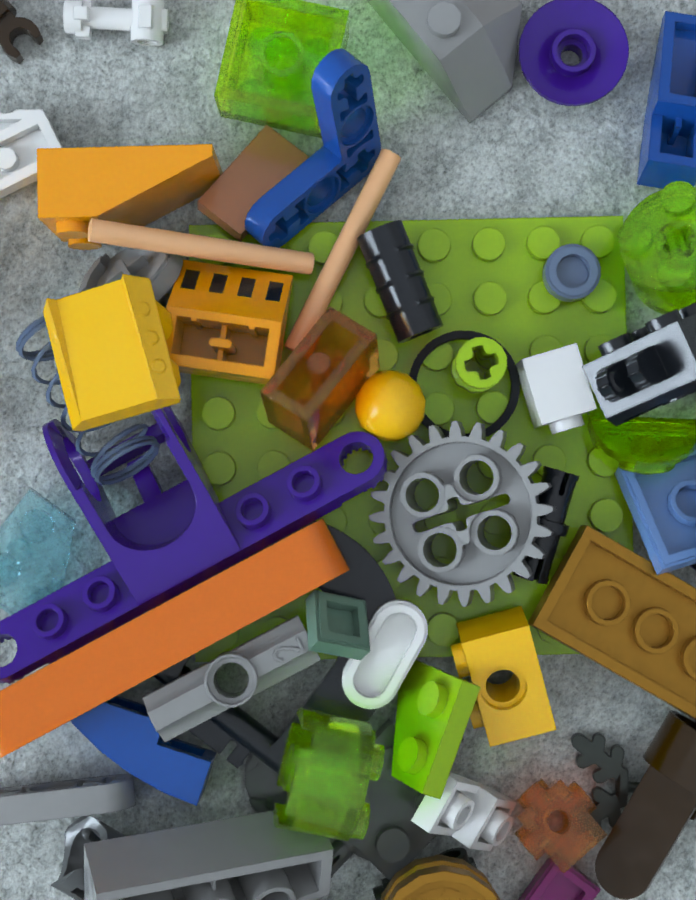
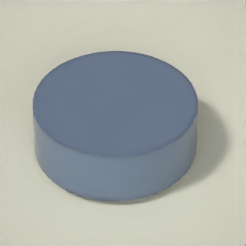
(571, 272)

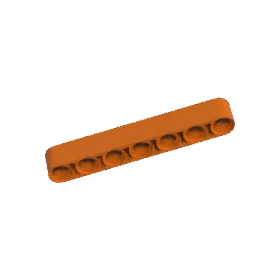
(168, 634)

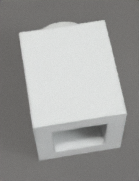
(556, 388)

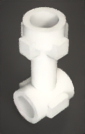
(146, 20)

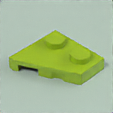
(430, 726)

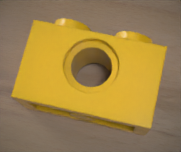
(520, 704)

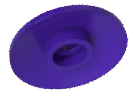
(577, 27)

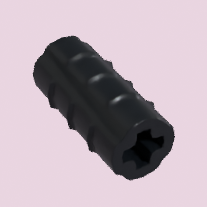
(399, 281)

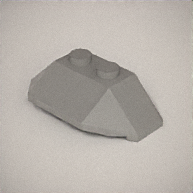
(460, 44)

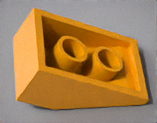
(118, 185)

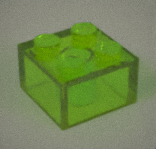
(272, 61)

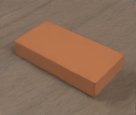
(248, 178)

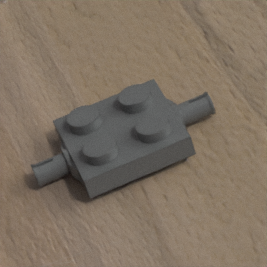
(391, 836)

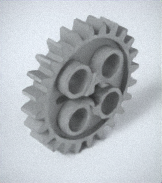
(476, 561)

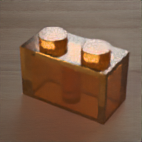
(320, 378)

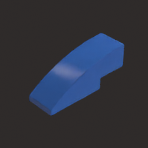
(670, 114)
(128, 738)

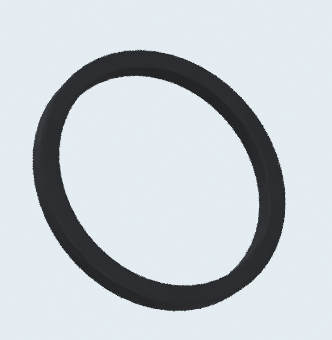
(467, 335)

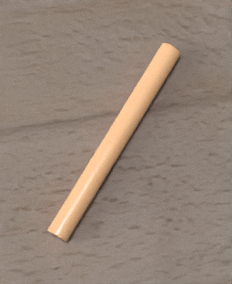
(199, 246)
(344, 246)

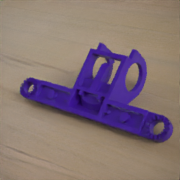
(173, 535)

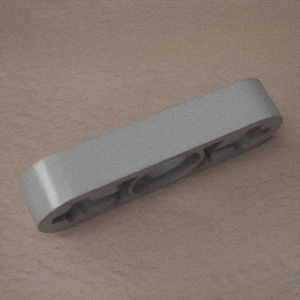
(66, 799)

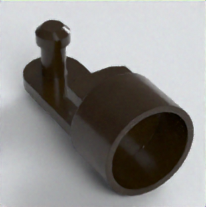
(654, 813)

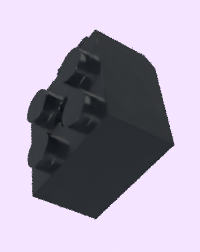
(646, 366)

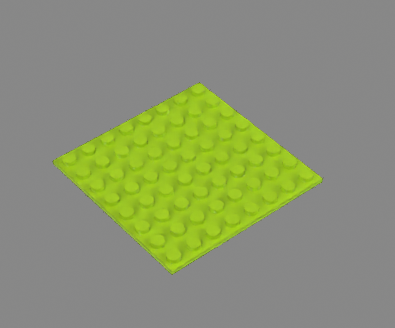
(483, 282)

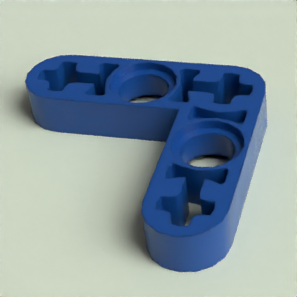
(349, 150)

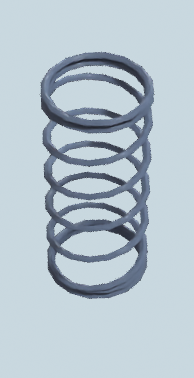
(108, 456)

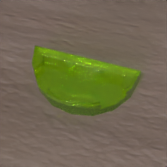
(644, 443)

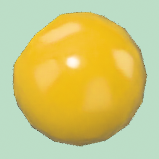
(390, 405)

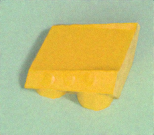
(112, 352)

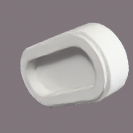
(395, 640)

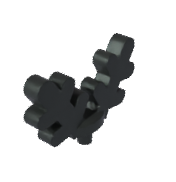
(609, 767)

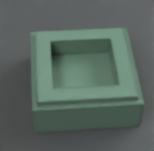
(337, 625)

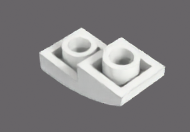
(467, 813)

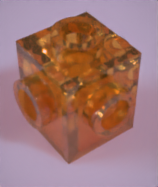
(578, 828)

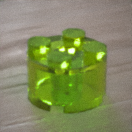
(661, 248)
(328, 775)

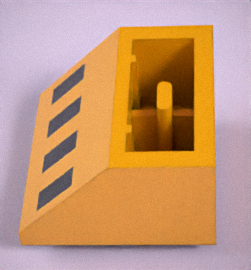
(228, 321)

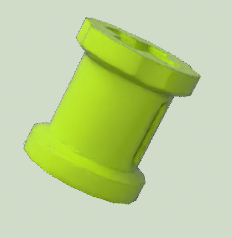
(486, 349)

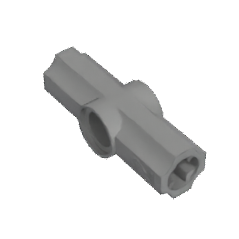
(198, 696)

